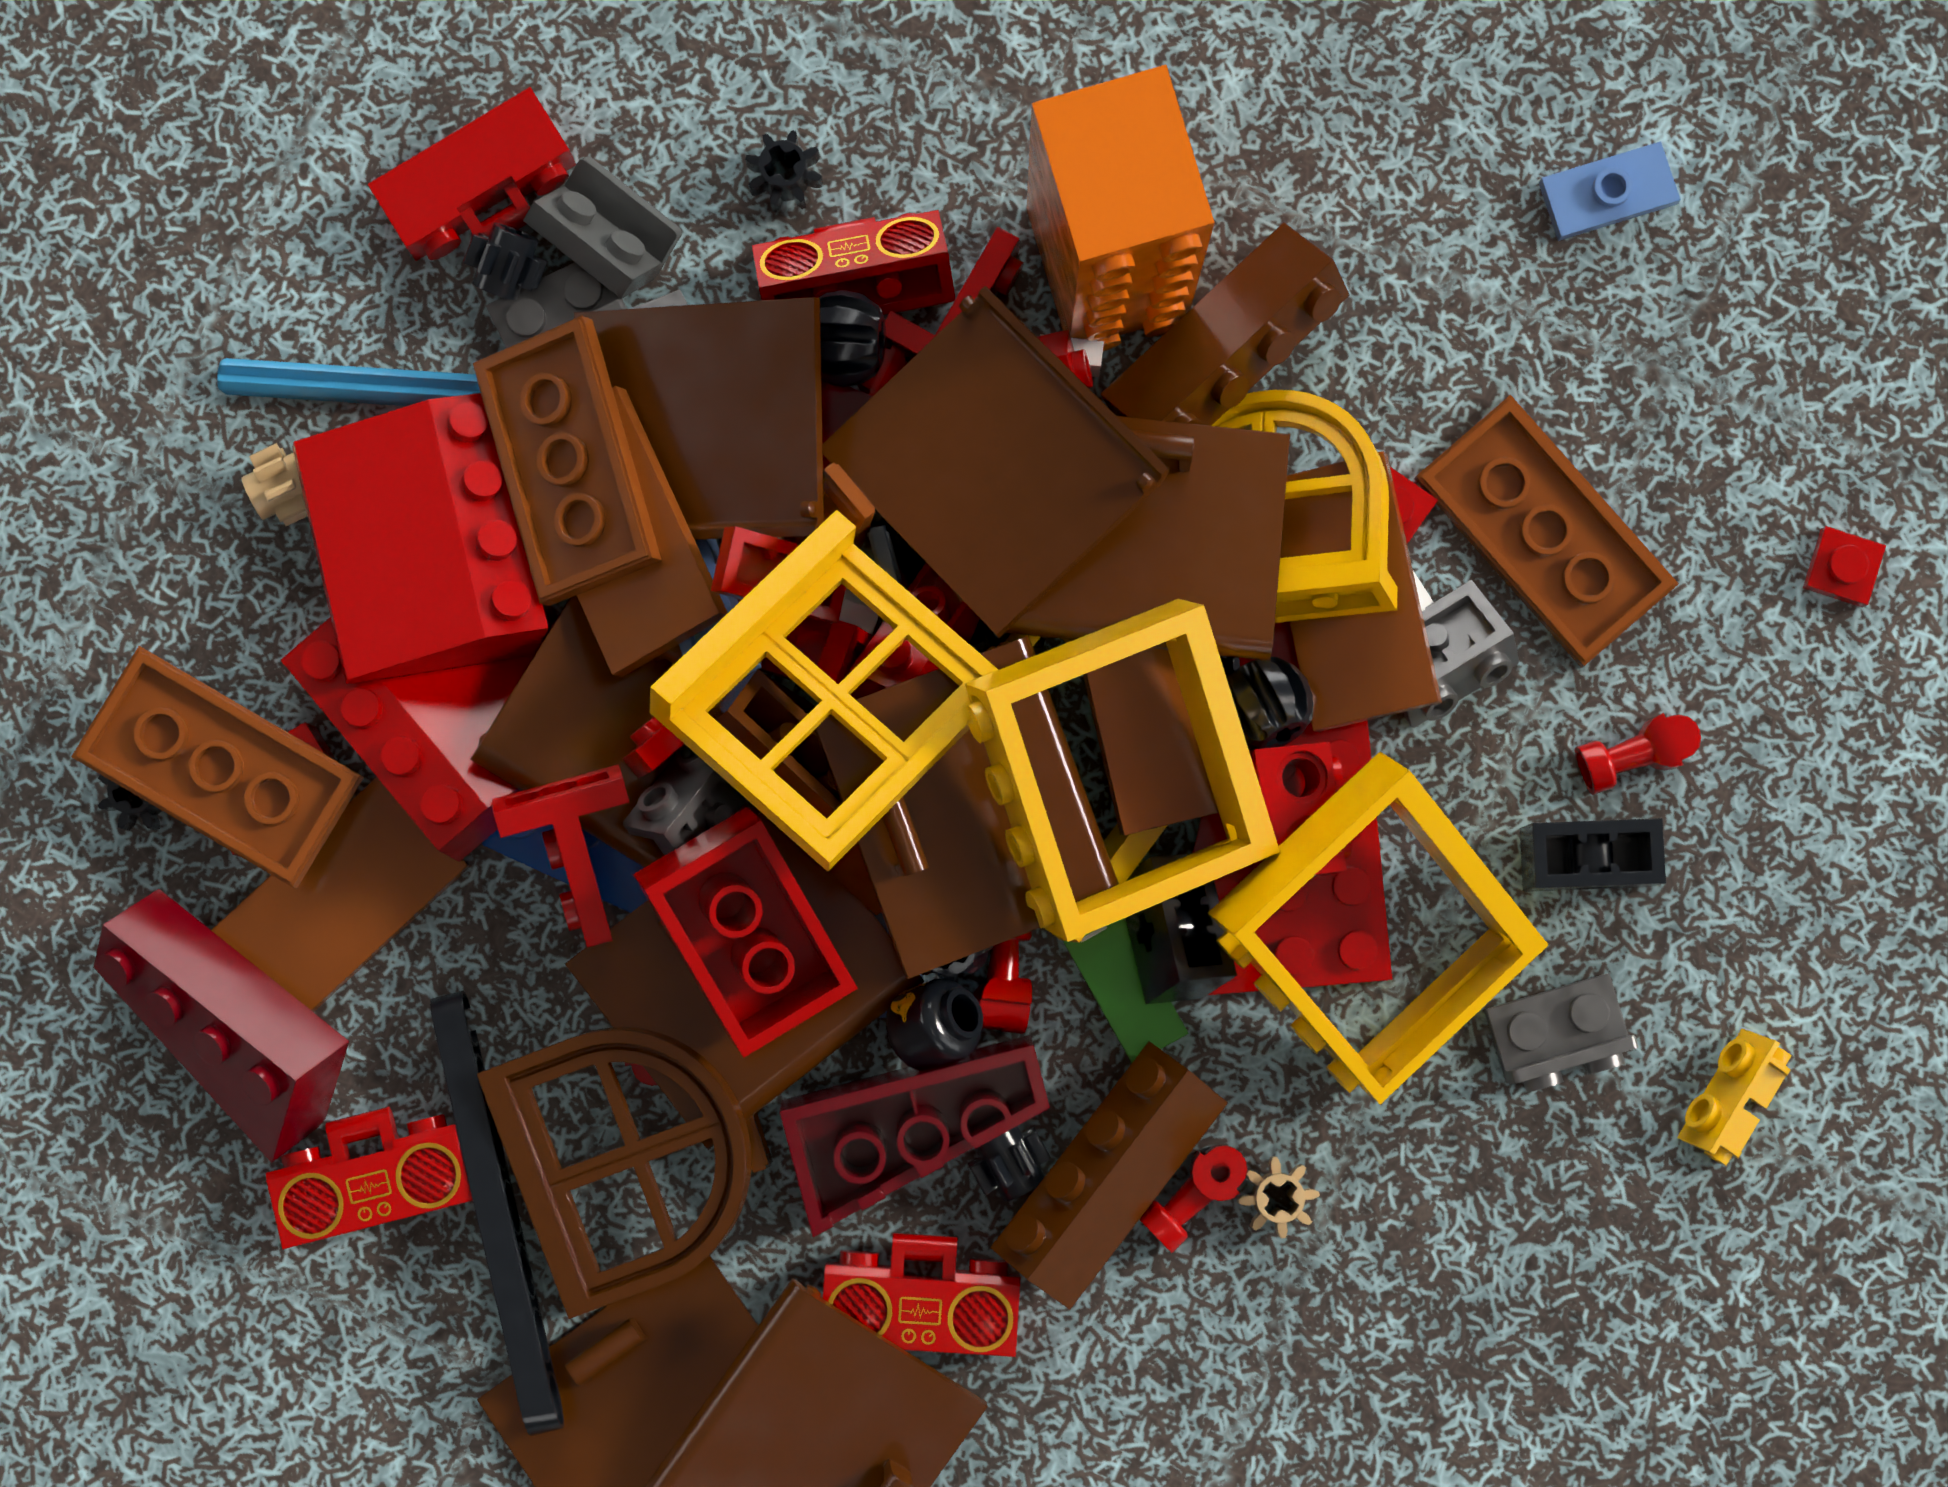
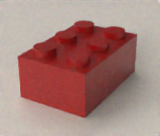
(745, 931)

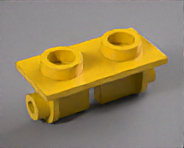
(1746, 1070)

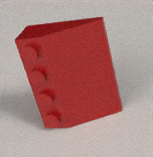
(418, 542)
(418, 735)

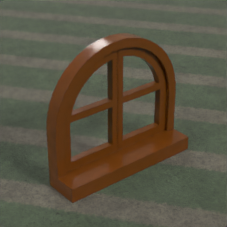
(548, 1185)

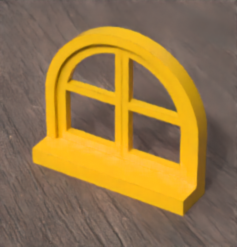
(1341, 580)

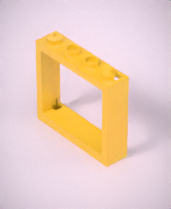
(1218, 736)
(1449, 999)

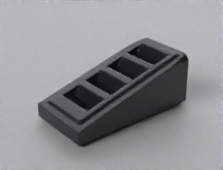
(894, 553)

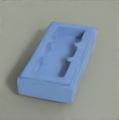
(1609, 191)

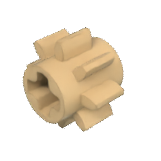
(275, 485)
(1295, 1193)

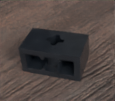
(1592, 855)
(1178, 943)

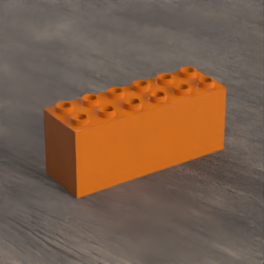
(1117, 206)

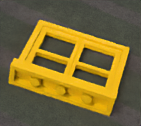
(759, 630)

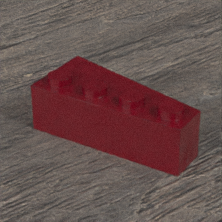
(224, 1021)
(904, 1125)

